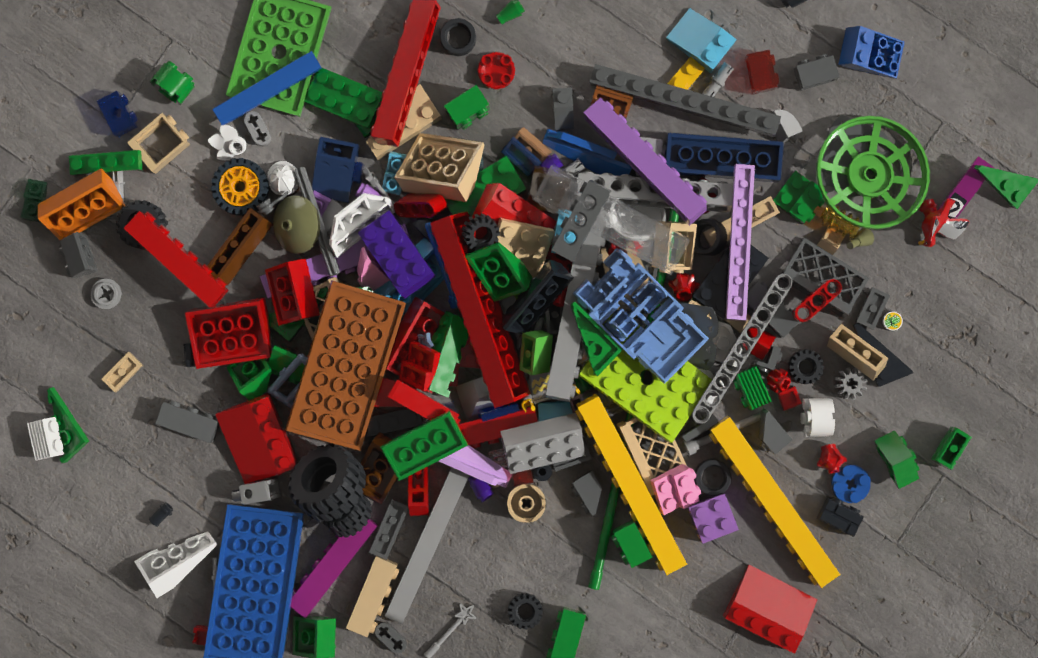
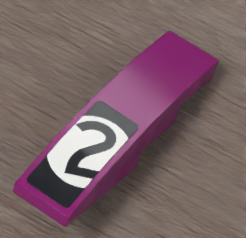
(965, 188)

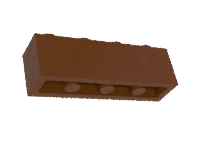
(239, 246)

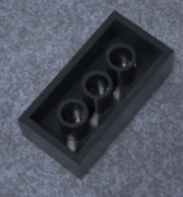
(713, 289)

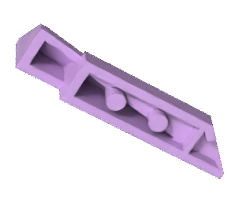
(478, 465)

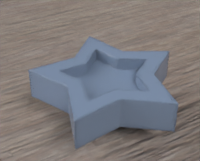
(425, 340)

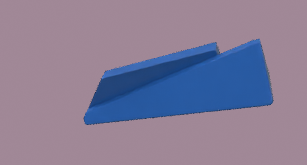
(592, 156)

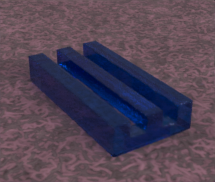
(490, 412)

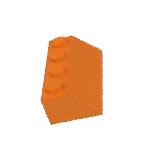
(80, 205)

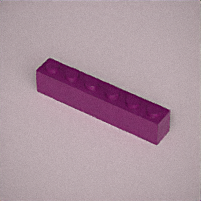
(328, 569)

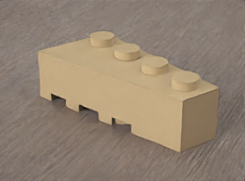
(420, 117)

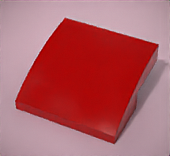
(420, 366)

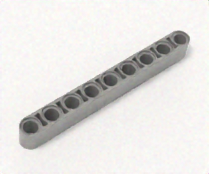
(750, 343)
(426, 545)

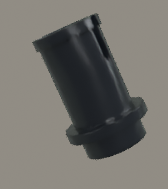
(188, 356)
(164, 510)

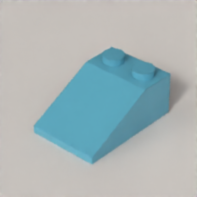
(701, 39)

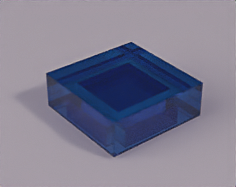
(358, 172)

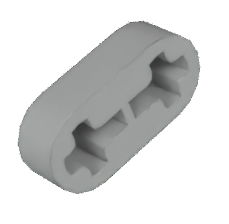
(261, 126)

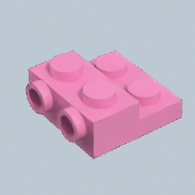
(675, 489)

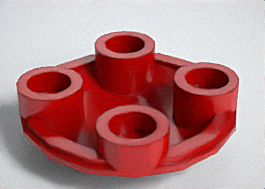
(496, 70)

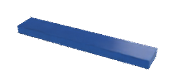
(267, 88)

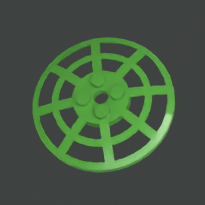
(879, 165)

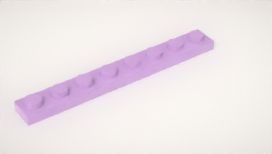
(740, 242)

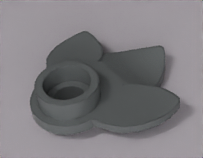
(267, 205)

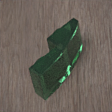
(34, 194)

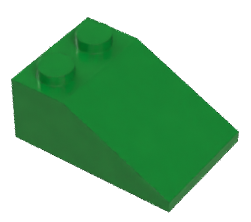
(499, 271)

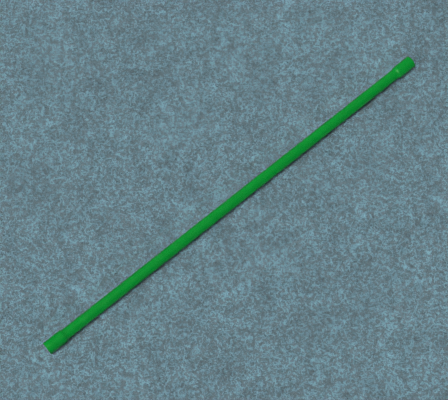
(596, 573)

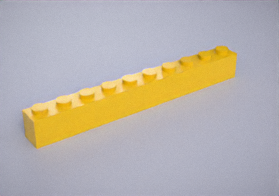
(631, 484)
(774, 502)

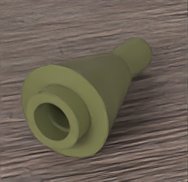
(863, 238)

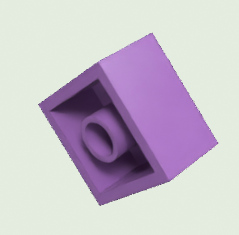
(712, 518)

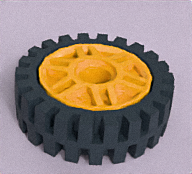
(229, 176)

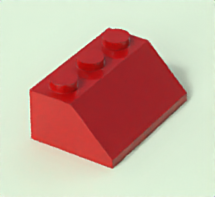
(292, 292)

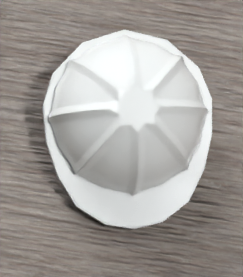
(283, 178)

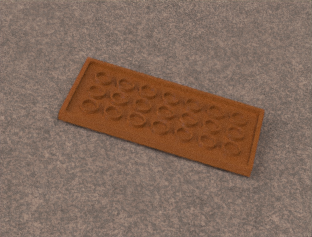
(345, 365)

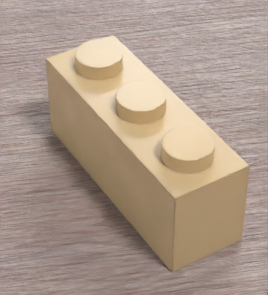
(857, 352)

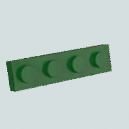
(108, 162)

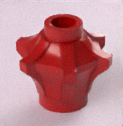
(684, 286)
(831, 458)

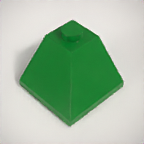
(251, 377)

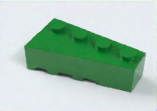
(448, 341)

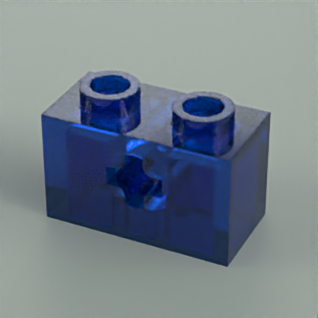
(109, 107)

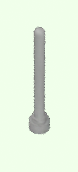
(693, 445)

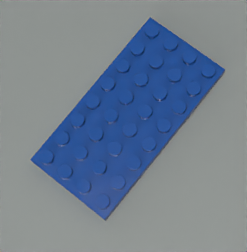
(254, 583)

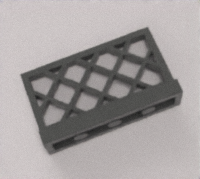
(806, 286)

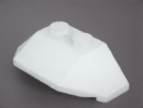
(355, 218)

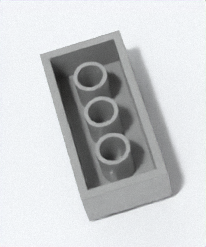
(543, 443)

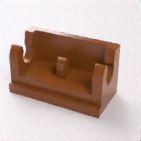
(620, 101)

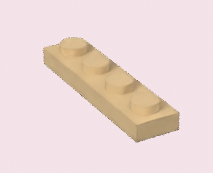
(760, 212)

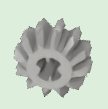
(847, 389)

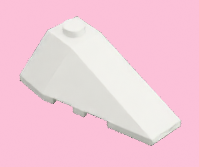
(169, 566)

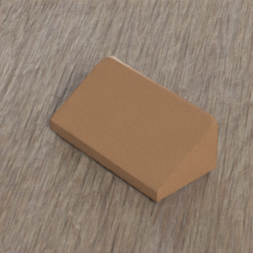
(533, 144)

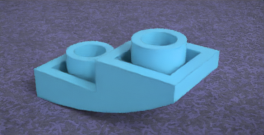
(394, 162)

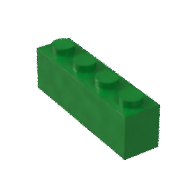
(567, 634)

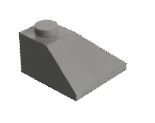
(473, 397)

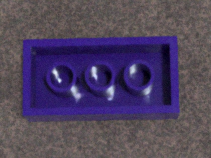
(396, 254)

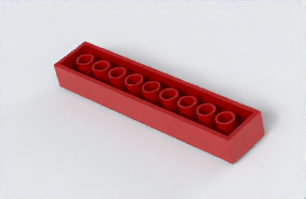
(481, 315)

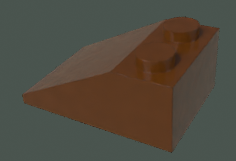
(378, 471)

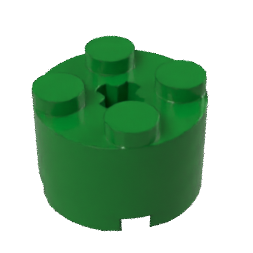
(173, 83)

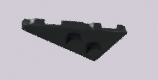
(894, 367)

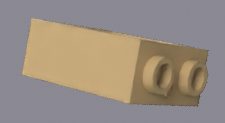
(135, 142)
(686, 260)

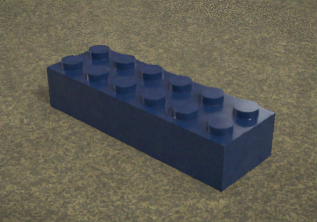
(717, 156)

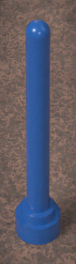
(452, 298)

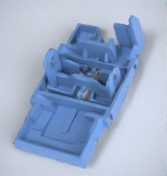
(665, 341)

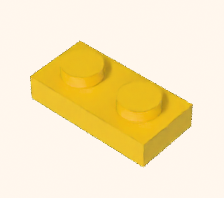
(687, 74)

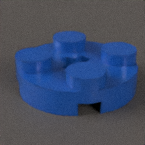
(856, 493)

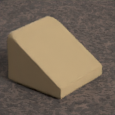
(830, 241)

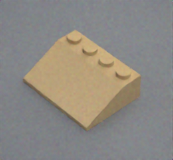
(441, 167)

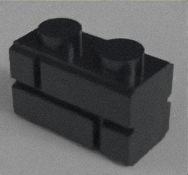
(840, 517)

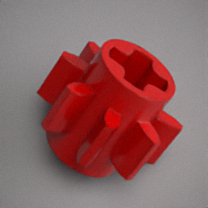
(778, 380)

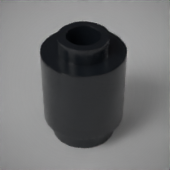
(542, 477)

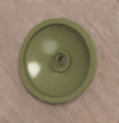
(296, 224)

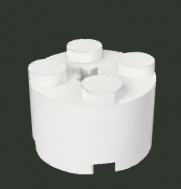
(818, 417)

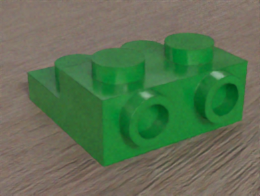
(799, 198)

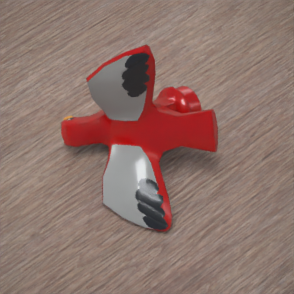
(939, 222)

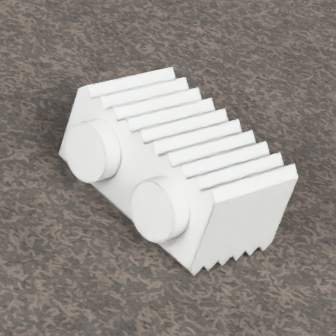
(45, 438)

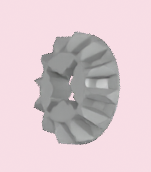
(97, 292)

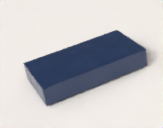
(521, 156)

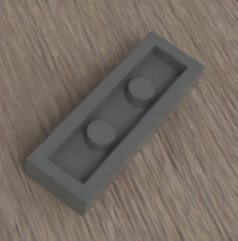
(389, 529)

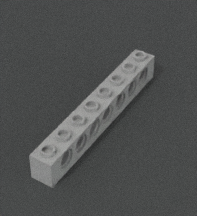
(644, 197)

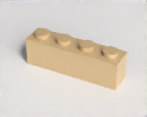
(372, 595)

